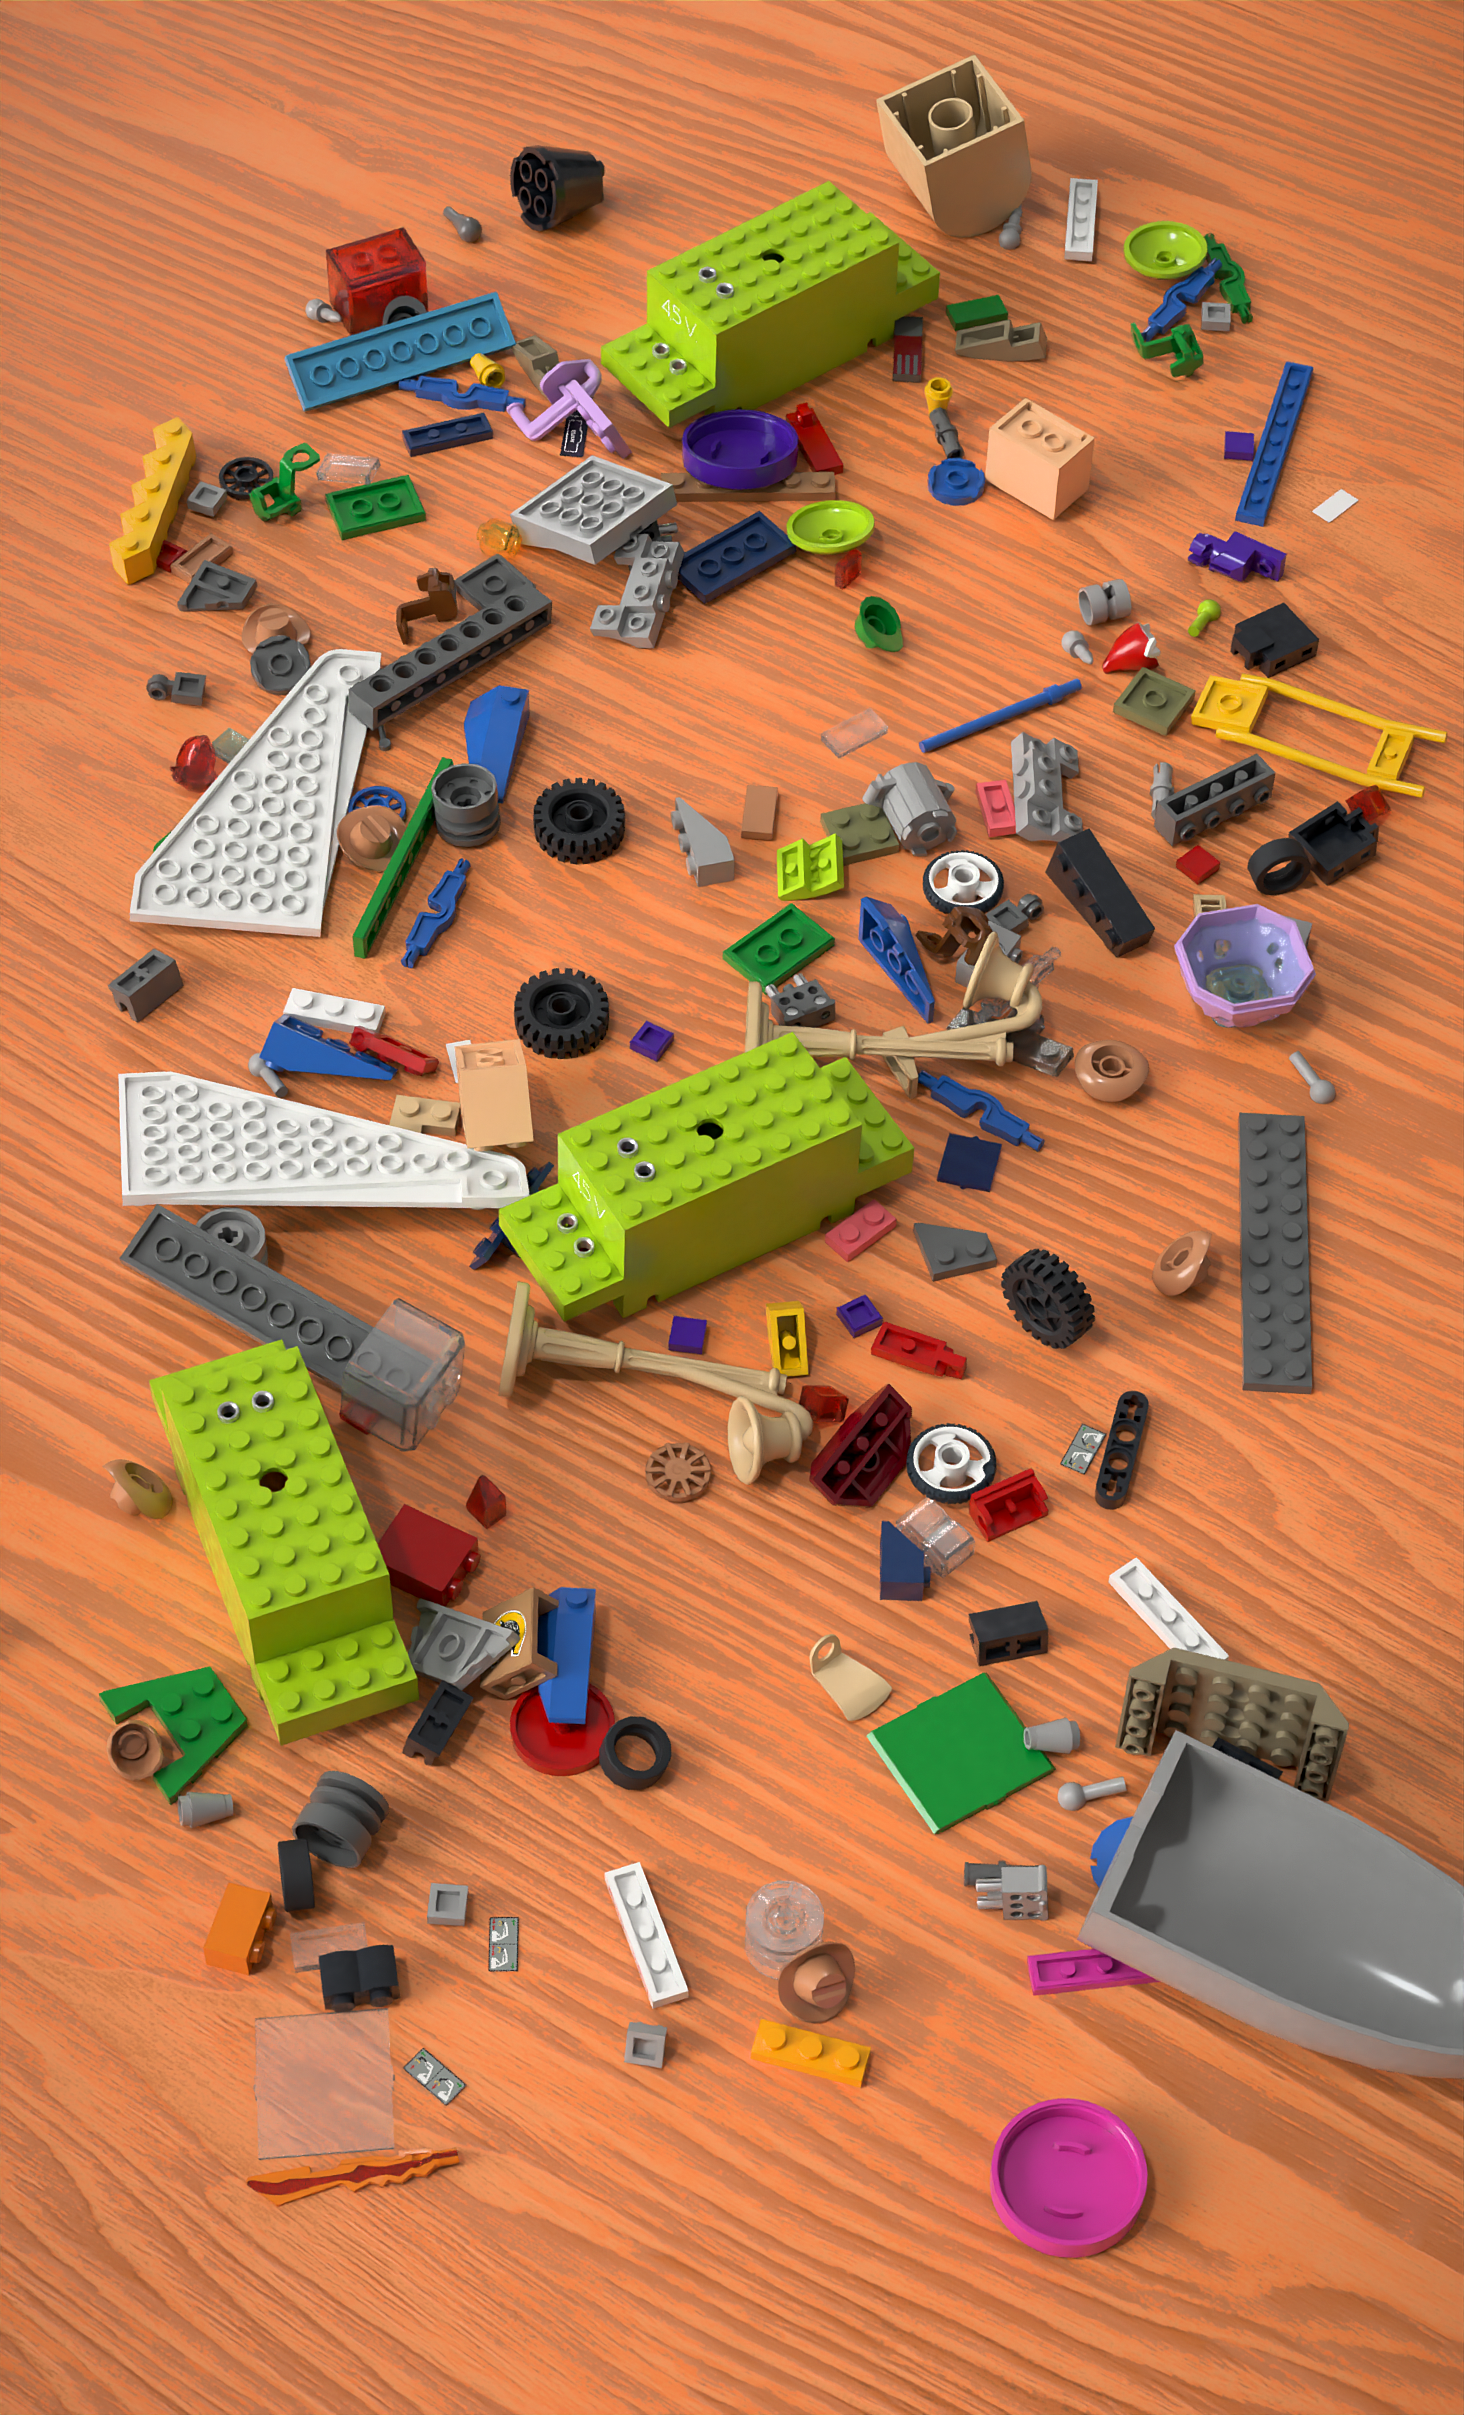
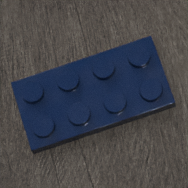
(733, 556)

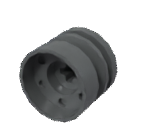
(466, 805)
(341, 1819)

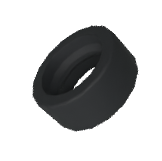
(1286, 878)
(646, 1730)
(296, 1875)

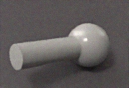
(259, 1069)
(1321, 1090)
(1073, 1795)

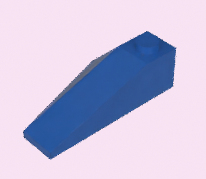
(495, 732)
(892, 946)
(301, 1048)
(567, 1639)

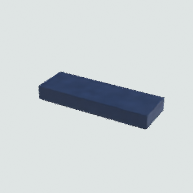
(447, 434)

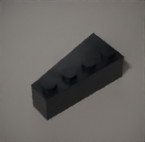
(1099, 893)

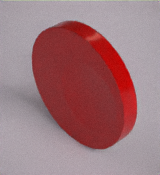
(559, 1747)

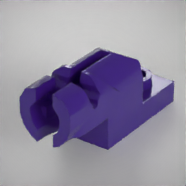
(1237, 556)

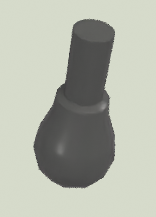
(467, 227)

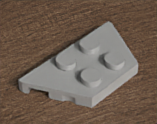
(455, 1645)

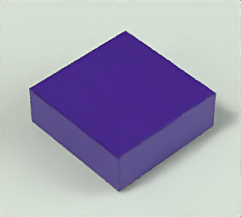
(1239, 445)
(651, 1041)
(859, 1316)
(687, 1335)

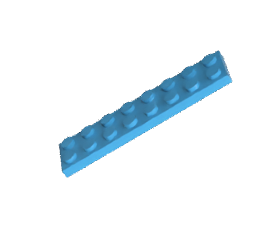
(399, 351)

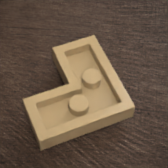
(426, 1115)

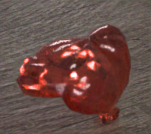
(195, 764)

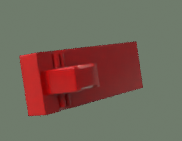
(814, 441)

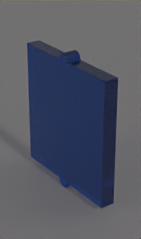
(969, 1162)

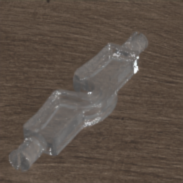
(997, 1007)

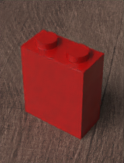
(427, 1556)

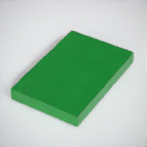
(375, 507)
(779, 947)

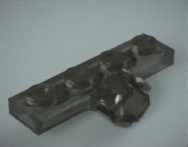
(1028, 1045)

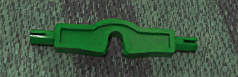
(1232, 286)

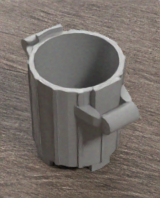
(914, 806)

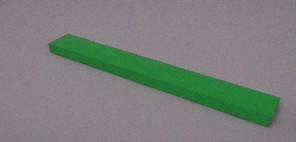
(397, 870)

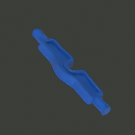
(1172, 308)
(447, 392)
(429, 925)
(994, 1119)

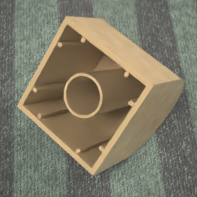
(958, 147)

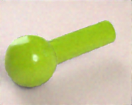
(1207, 611)

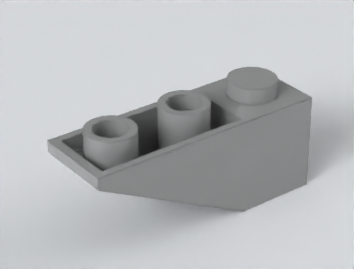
(706, 847)

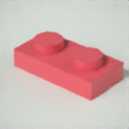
(996, 807)
(860, 1230)

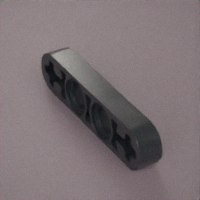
(1121, 1449)

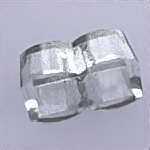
(939, 1537)

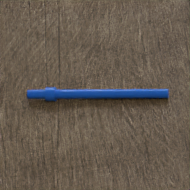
(1049, 695)

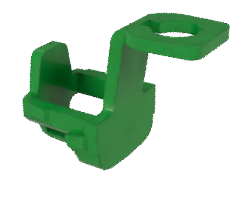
(1180, 342)
(283, 488)

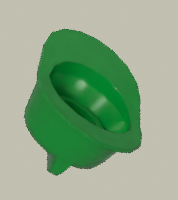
(879, 625)

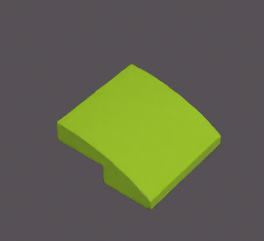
(810, 869)

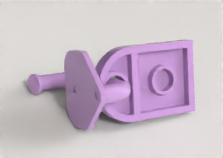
(571, 390)

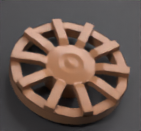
(678, 1472)

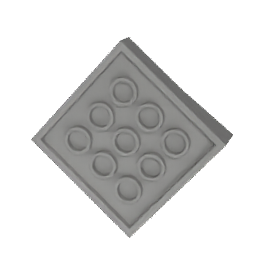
(593, 510)

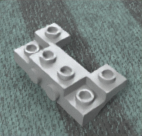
(646, 592)
(1038, 788)

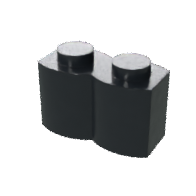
(359, 1978)

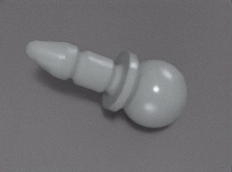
(1010, 236)
(321, 311)
(1077, 646)

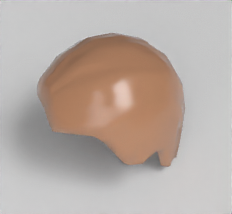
(134, 1750)

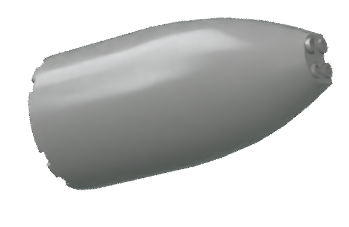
(1287, 1916)

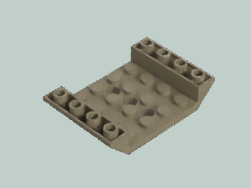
(1245, 1705)

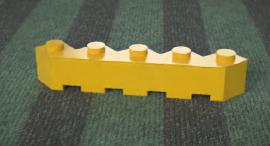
(154, 501)

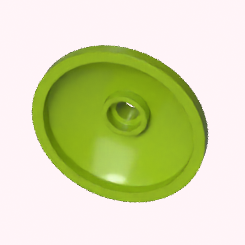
(1165, 250)
(830, 527)

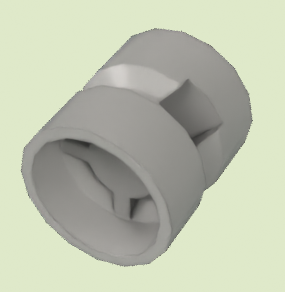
(1100, 603)

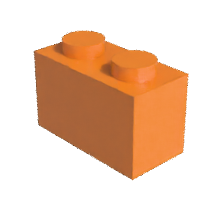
(239, 1929)

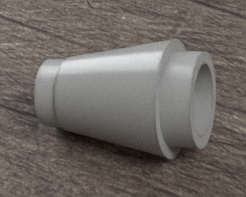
(1053, 1736)
(203, 1808)

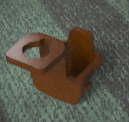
(441, 601)
(959, 924)

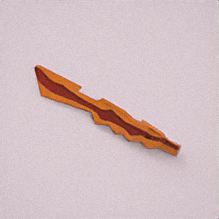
(354, 2173)

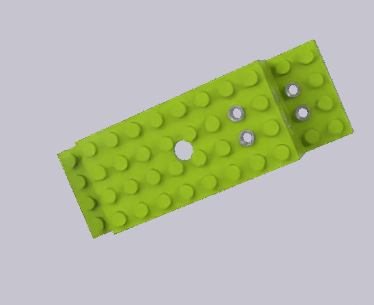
(769, 307)
(704, 1178)
(288, 1562)

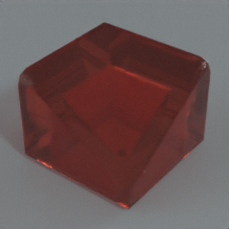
(1371, 802)
(824, 1403)
(486, 1503)

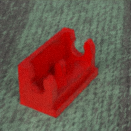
(1008, 1505)

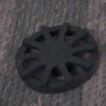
(244, 476)

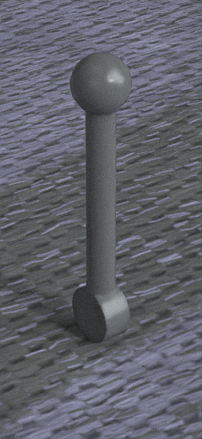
(384, 743)

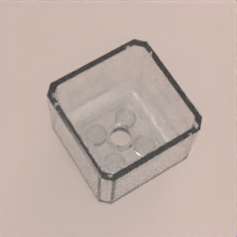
(403, 1376)

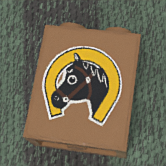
(521, 1665)

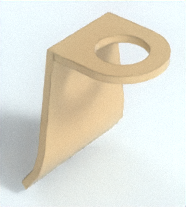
(848, 1682)

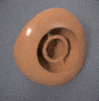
(273, 621)
(370, 836)
(1110, 1070)
(1182, 1263)
(138, 1489)
(817, 1982)

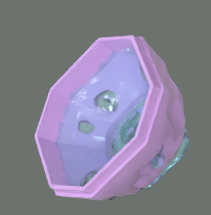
(1244, 964)

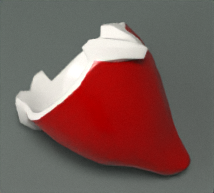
(1133, 650)

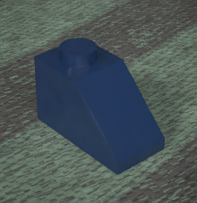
(901, 1566)

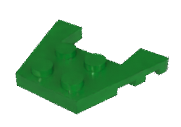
(194, 1714)

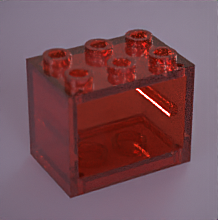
(372, 274)

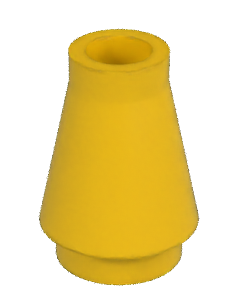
(487, 371)
(938, 393)

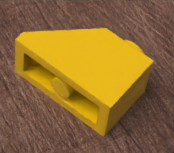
(787, 1337)

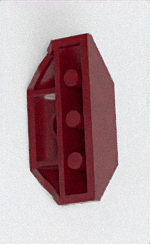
(865, 1451)

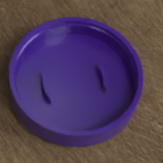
(740, 449)

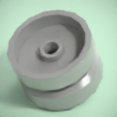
(238, 1229)

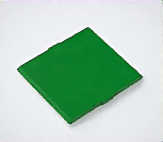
(959, 1753)

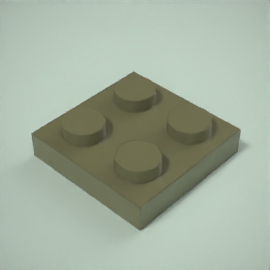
(1154, 701)
(863, 832)

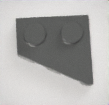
(217, 589)
(953, 1250)

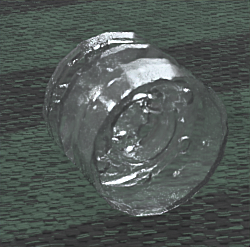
(780, 1924)

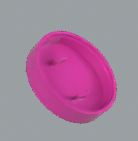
(1068, 2177)

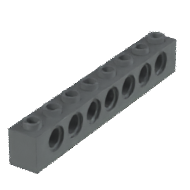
(449, 656)

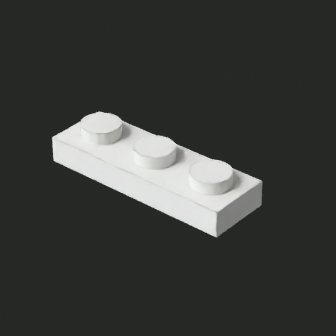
(333, 1011)

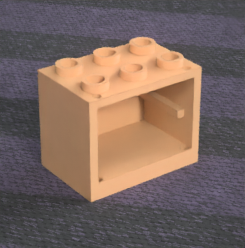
(1039, 458)
(494, 1094)

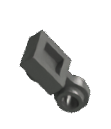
(185, 688)
(1018, 917)

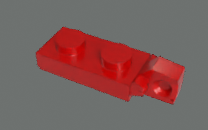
(392, 1050)
(918, 1351)

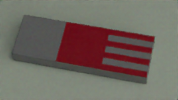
(907, 349)

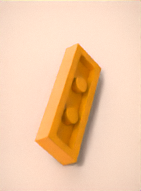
(810, 2053)

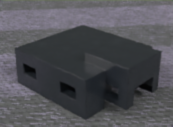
(1274, 640)
(1336, 841)

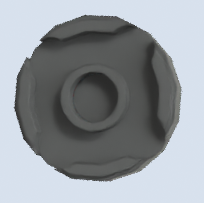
(279, 664)

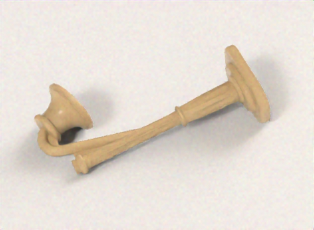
(992, 977)
(751, 1436)

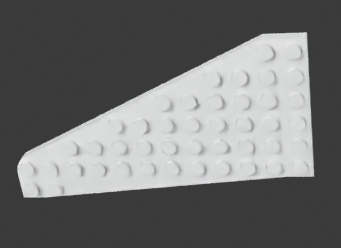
(266, 830)
(234, 1146)

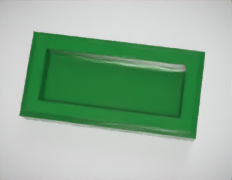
(976, 312)

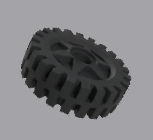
(579, 821)
(561, 1013)
(1048, 1298)

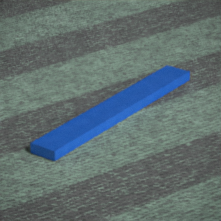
(1274, 444)

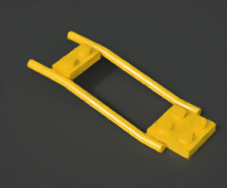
(1235, 707)

